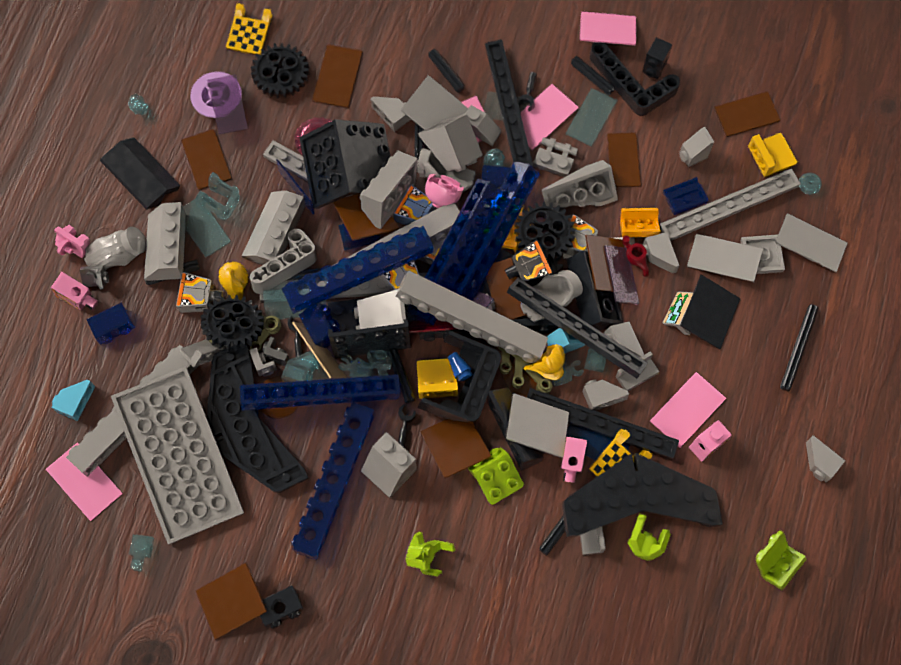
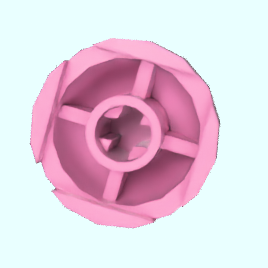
(442, 190)

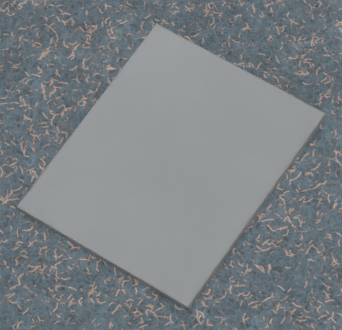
(432, 104)
(537, 425)

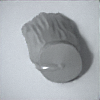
(429, 164)
(116, 248)
(559, 288)

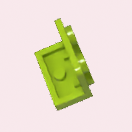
(497, 476)
(779, 561)

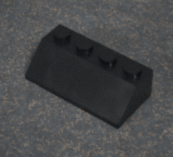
(595, 306)
(500, 405)

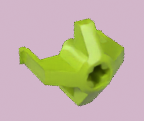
(645, 545)
(422, 553)

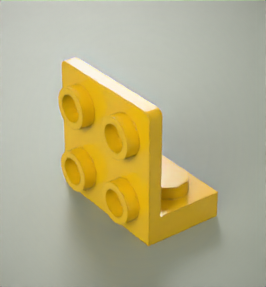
(771, 154)
(436, 379)

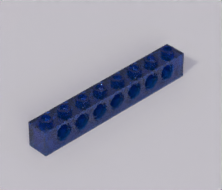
(515, 191)
(461, 240)
(352, 278)
(319, 392)
(313, 547)

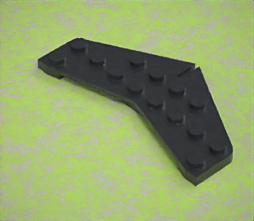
(245, 436)
(648, 489)

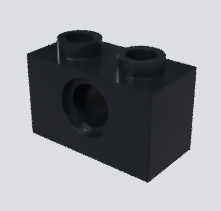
(657, 58)
(293, 607)

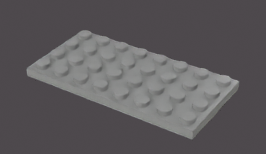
(177, 455)

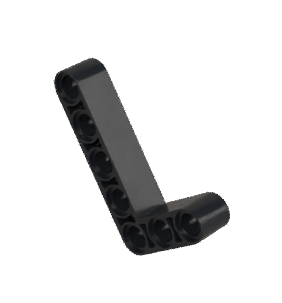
(628, 83)

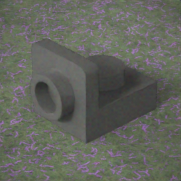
(94, 276)
(277, 355)

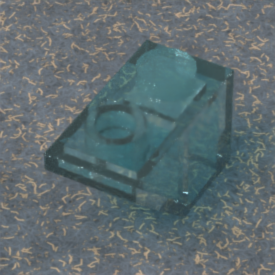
(300, 368)

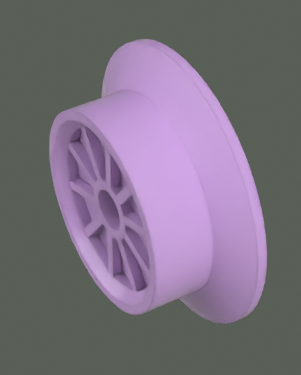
(201, 95)

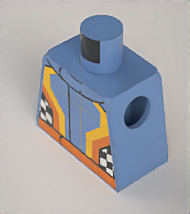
(413, 206)

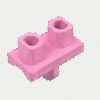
(68, 243)

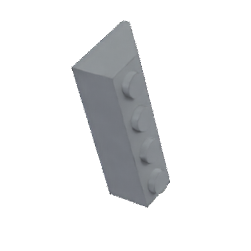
(389, 188)
(272, 229)
(165, 242)

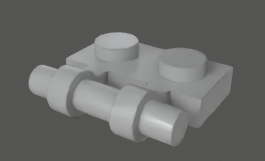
(552, 161)

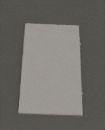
(811, 242)
(725, 257)

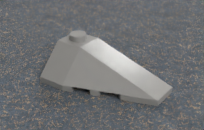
(586, 186)

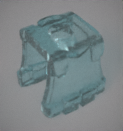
(204, 201)

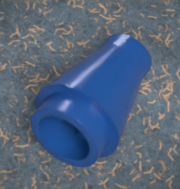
(459, 367)

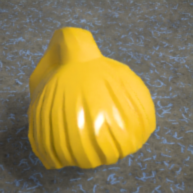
(233, 279)
(550, 363)

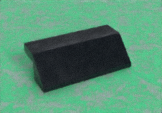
(139, 172)

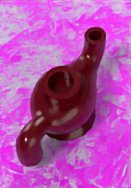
(636, 255)

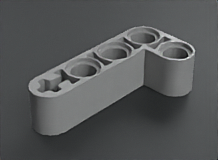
(296, 259)

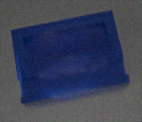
(685, 196)

